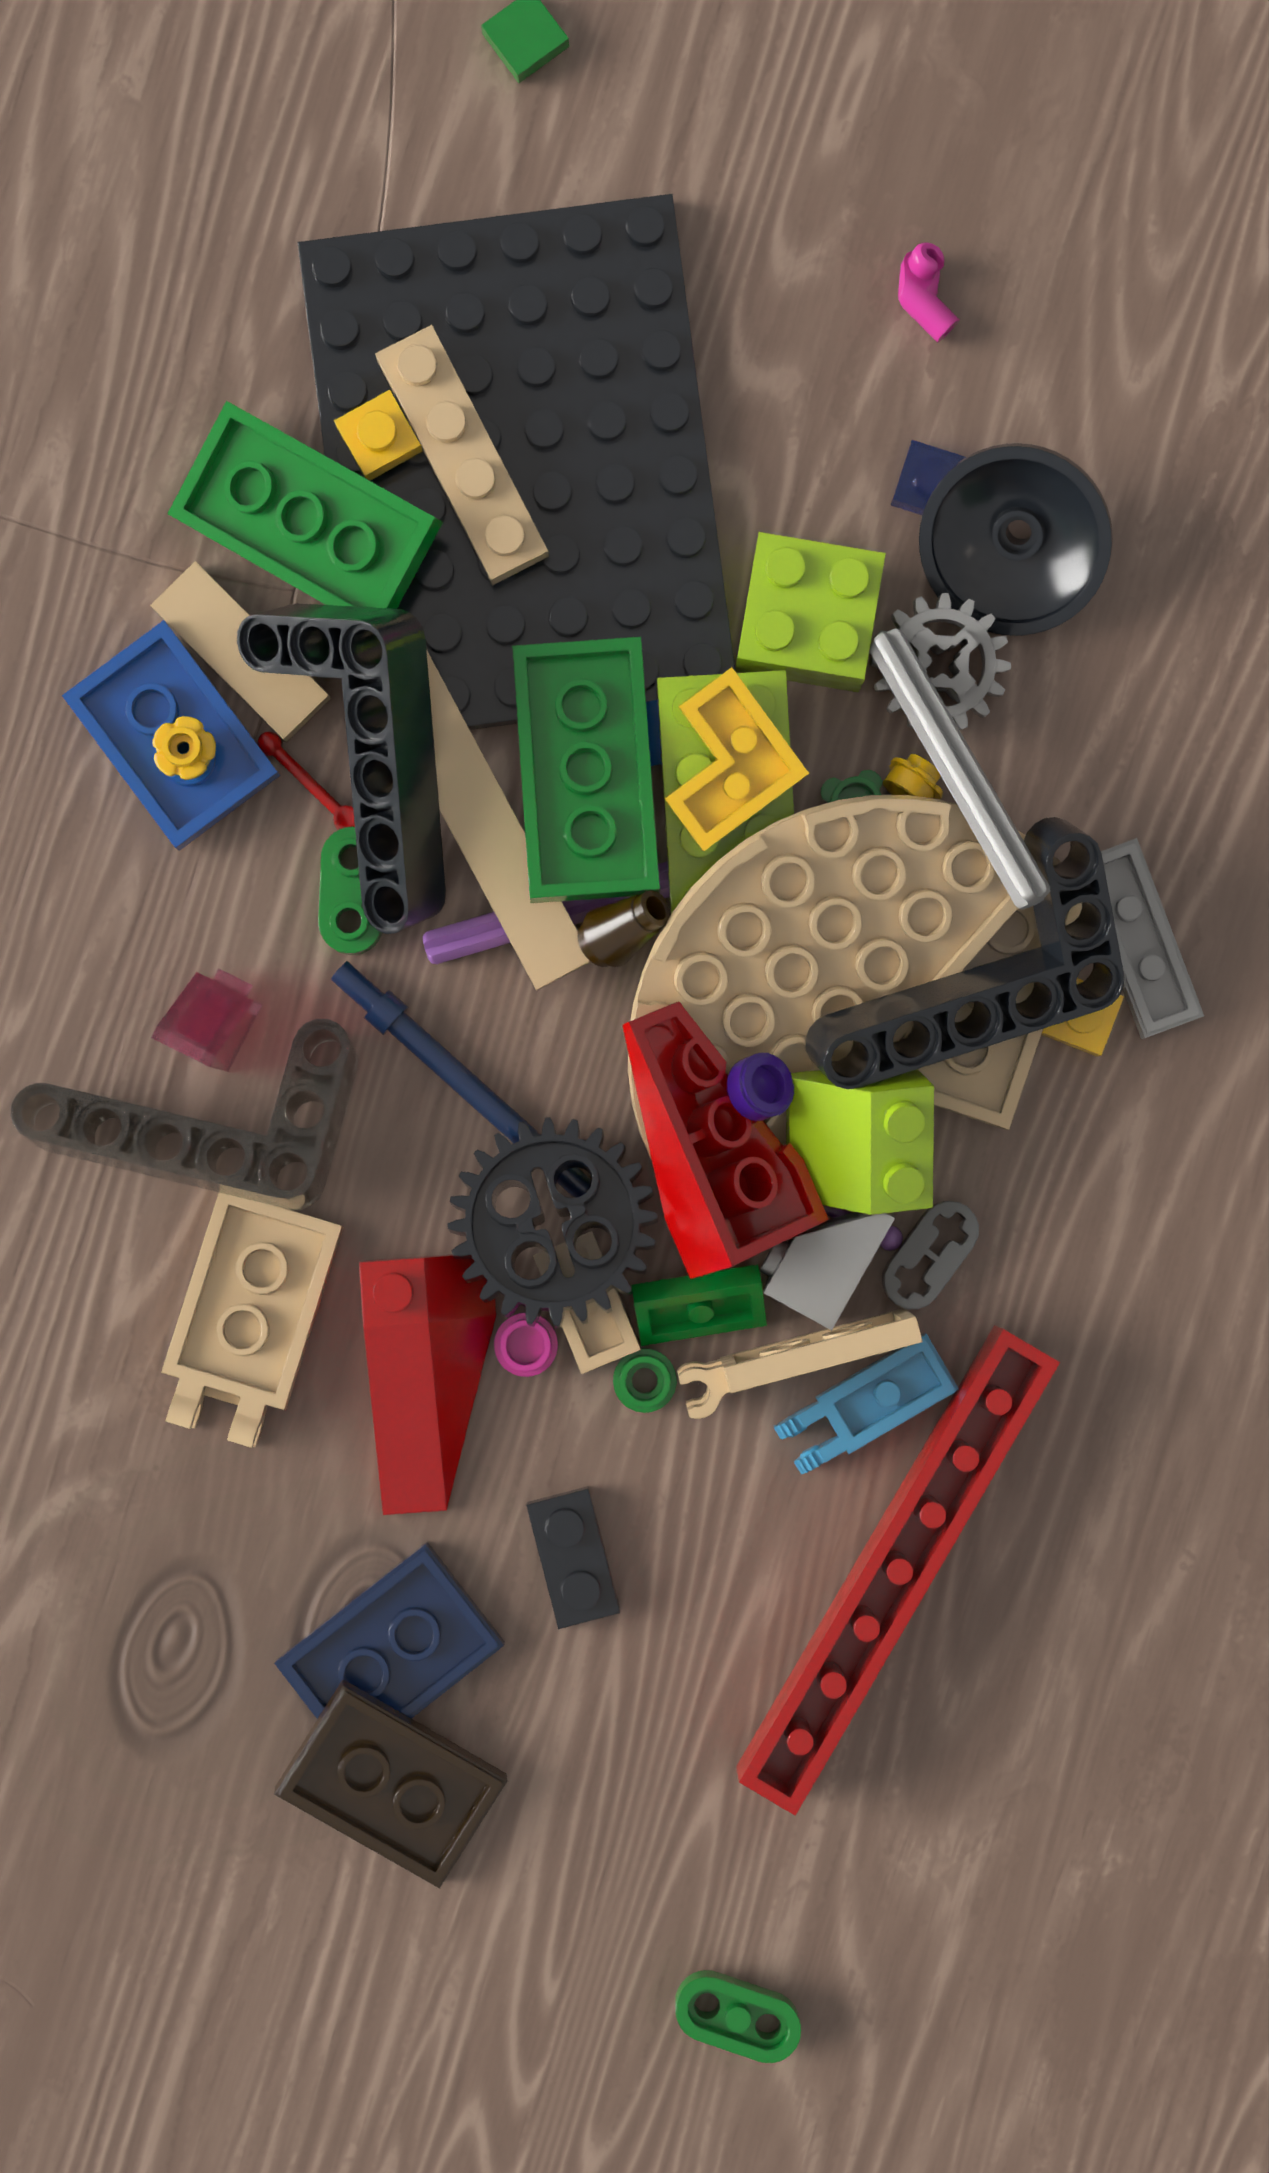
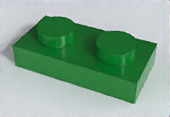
(700, 1305)

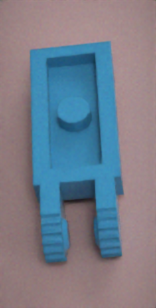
(872, 1401)

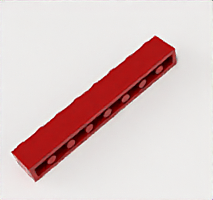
(895, 1569)

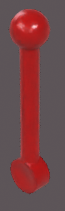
(272, 746)

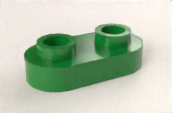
(339, 893)
(734, 2020)

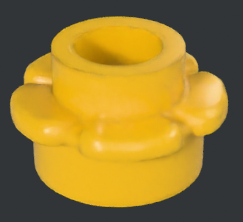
(200, 753)
(913, 777)

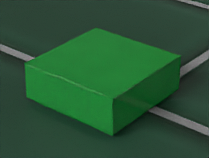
(525, 37)

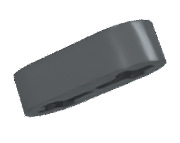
(942, 1264)

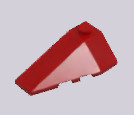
(718, 1175)
(424, 1370)

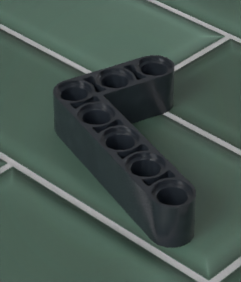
(388, 741)
(992, 985)

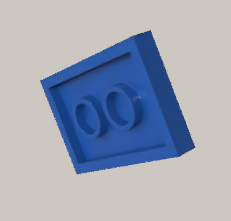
(153, 686)

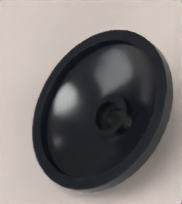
(1019, 581)

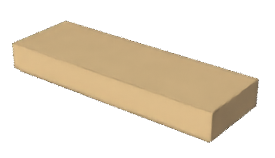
(209, 624)

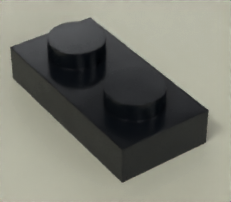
(573, 1557)

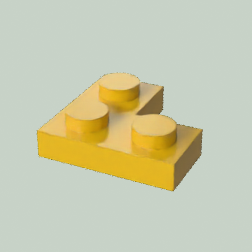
(749, 766)

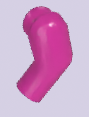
(919, 290)

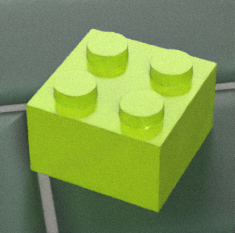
(810, 611)

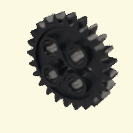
(607, 1205)

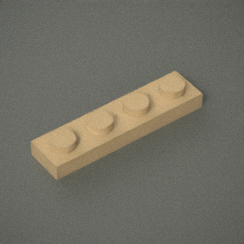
(462, 455)

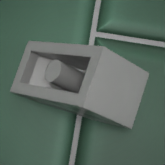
(824, 1264)

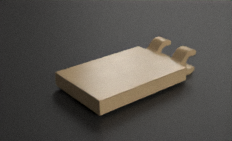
(249, 1312)
(797, 1357)

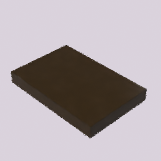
(390, 1783)

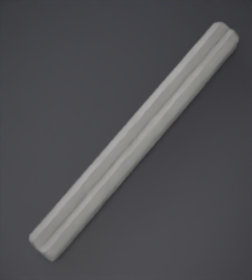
(959, 769)

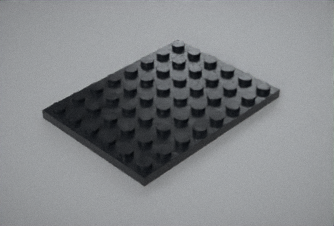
(590, 393)

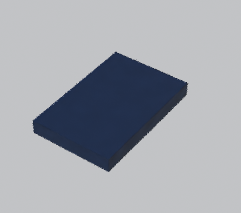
(395, 1640)

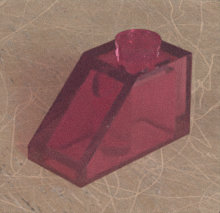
(210, 1019)

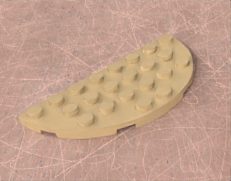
(822, 920)

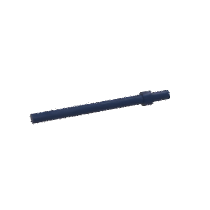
(388, 1014)

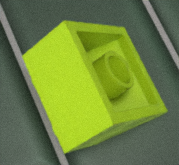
(866, 1143)

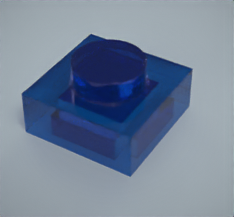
(921, 474)

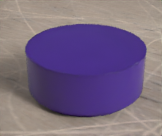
(760, 1086)

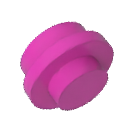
(525, 1348)

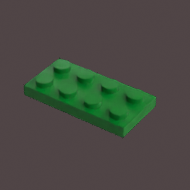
(302, 515)
(585, 770)

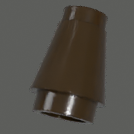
(620, 929)

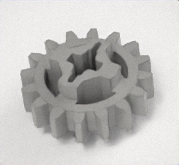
(973, 634)

